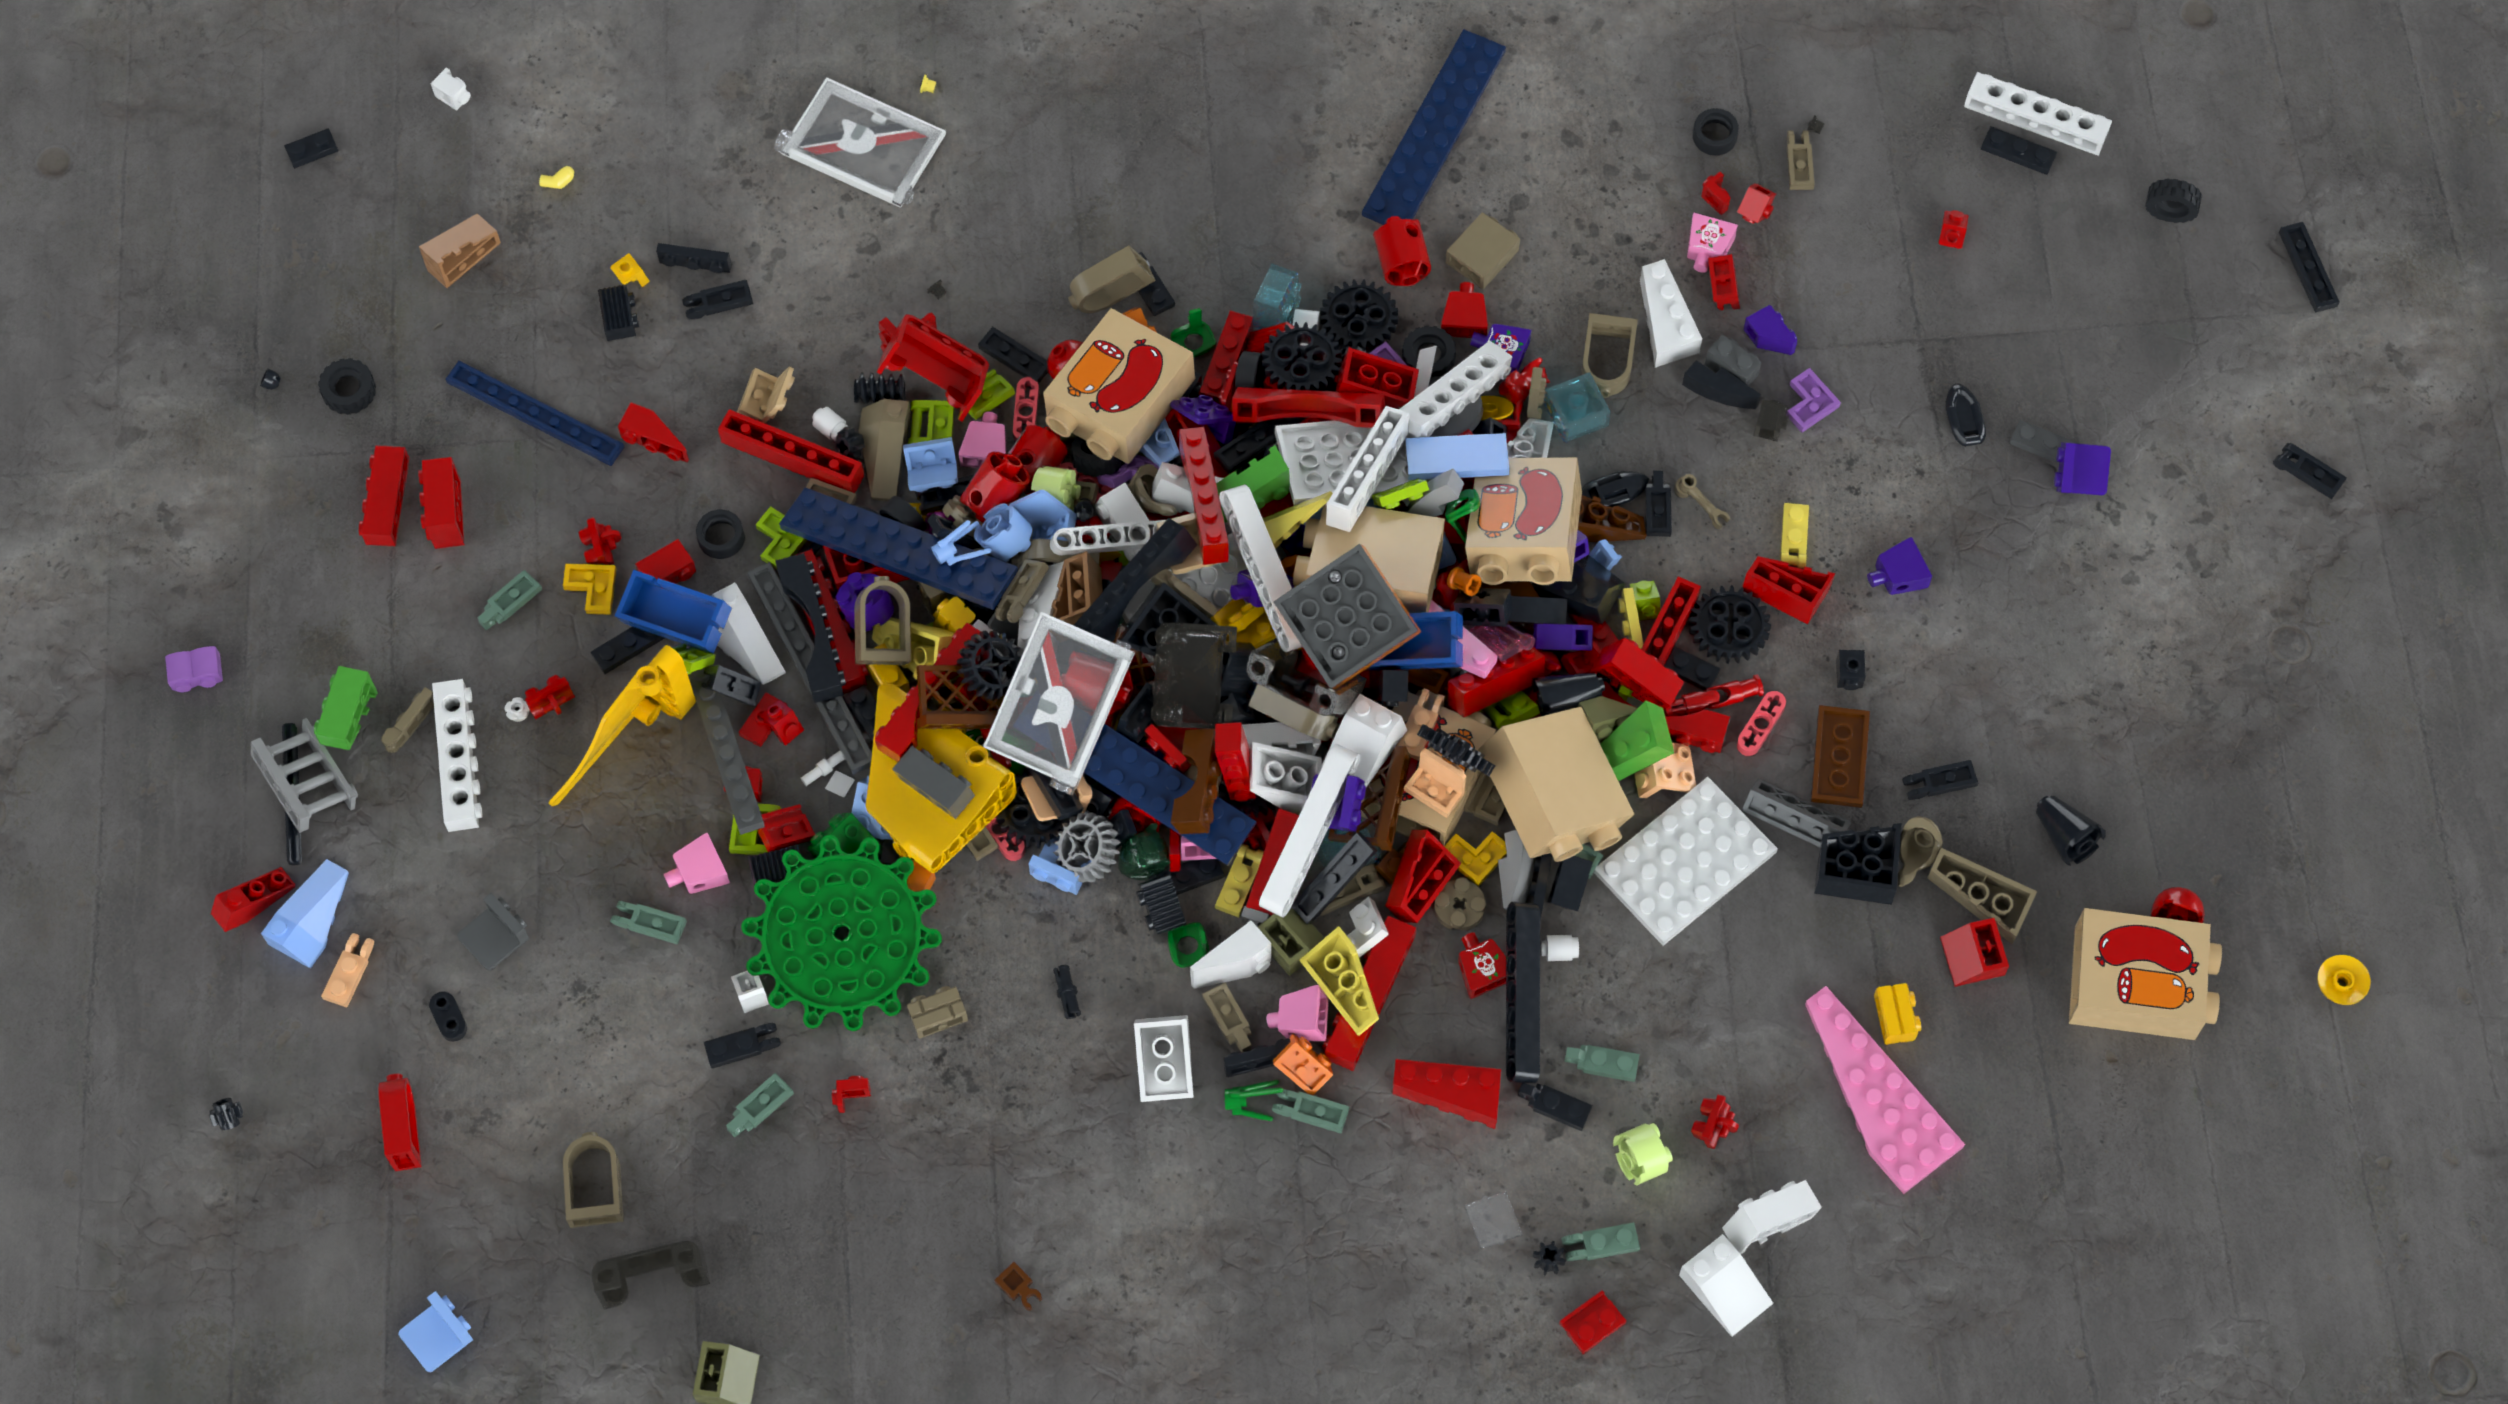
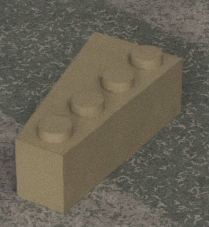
(1983, 892)

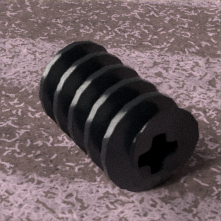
(878, 388)

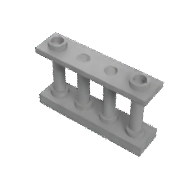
(289, 794)

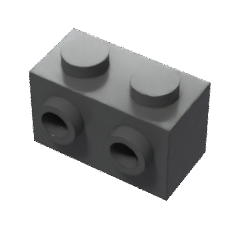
(1734, 359)

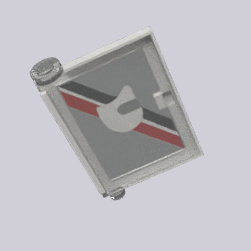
(862, 142)
(1059, 700)

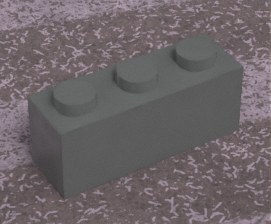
(934, 781)

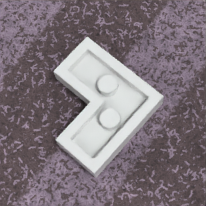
(1369, 926)

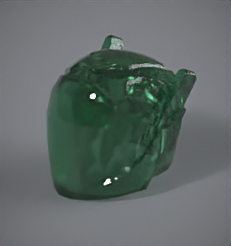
(1144, 854)

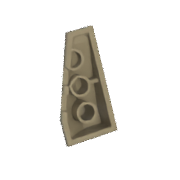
(884, 434)

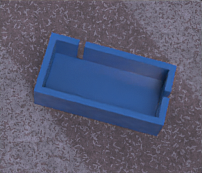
(673, 611)
(1432, 648)

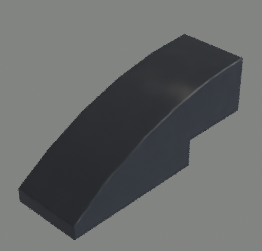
(1720, 387)

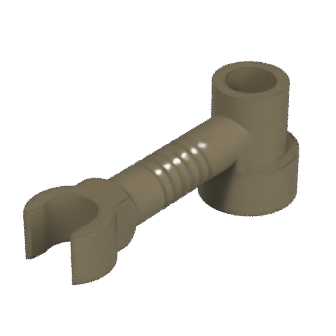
(1684, 491)

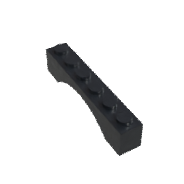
(1164, 549)
(821, 672)

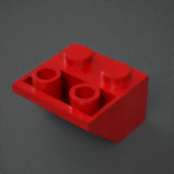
(1975, 952)

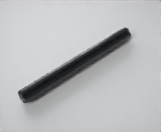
(293, 837)

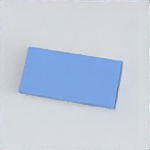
(1466, 454)

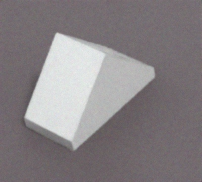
(749, 991)

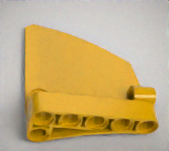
(654, 688)
(913, 821)

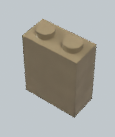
(1482, 250)

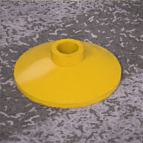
(1496, 407)
(2351, 972)

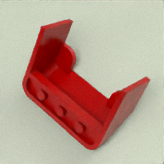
(938, 360)

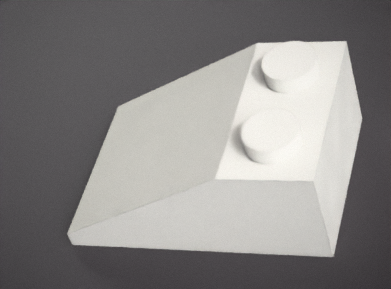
(1371, 733)
(1282, 775)
(1233, 959)
(1164, 1058)
(1726, 1285)

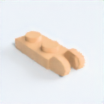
(1416, 719)
(348, 972)

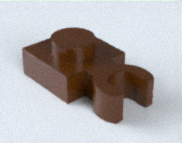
(1016, 1284)

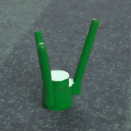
(1237, 1098)

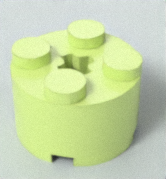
(1058, 483)
(1642, 1153)

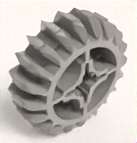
(1095, 846)

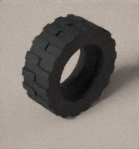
(2160, 204)
(1434, 336)
(341, 369)
(1092, 464)

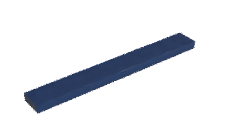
(535, 413)

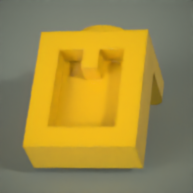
(628, 270)

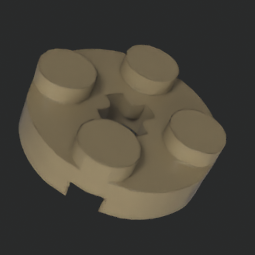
(960, 513)
(1457, 918)

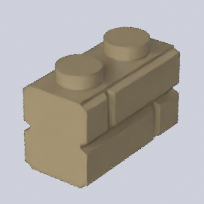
(937, 1011)

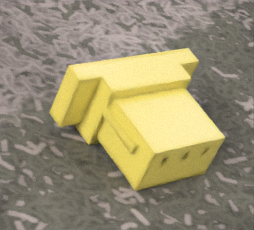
(927, 85)

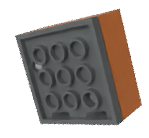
(1347, 616)

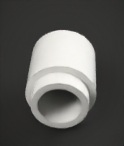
(828, 423)
(1560, 947)

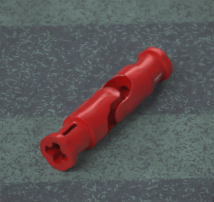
(1698, 701)

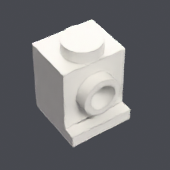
(450, 89)

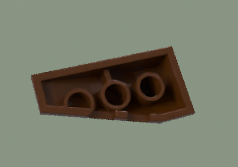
(1609, 523)

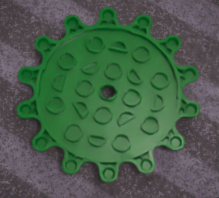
(832, 894)

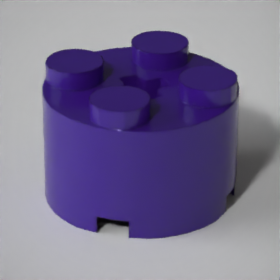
(877, 605)

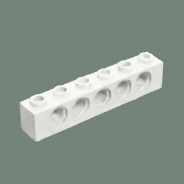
(2043, 123)
(1456, 389)
(1367, 469)
(445, 696)

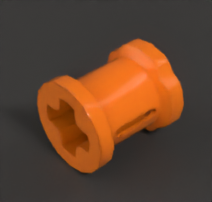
(1460, 580)

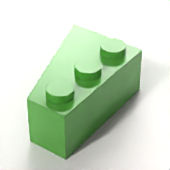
(1265, 478)
(343, 707)
(1638, 741)

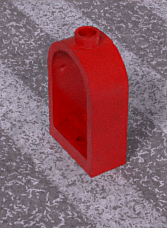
(399, 1123)

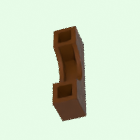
(1194, 809)

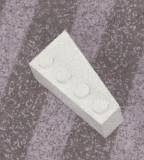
(1668, 317)
(1173, 488)
(1039, 602)

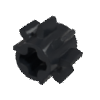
(849, 443)
(226, 1114)
(1547, 1265)

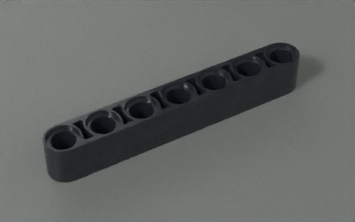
(1522, 992)

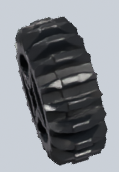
(988, 654)

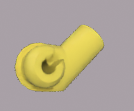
(559, 180)

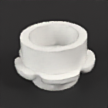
(519, 715)

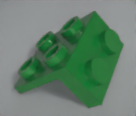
(846, 830)

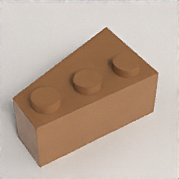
(459, 249)
(1078, 587)

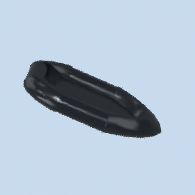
(1965, 416)
(1617, 487)

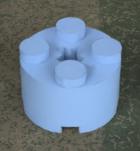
(1004, 532)

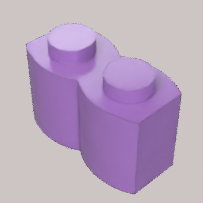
(194, 669)

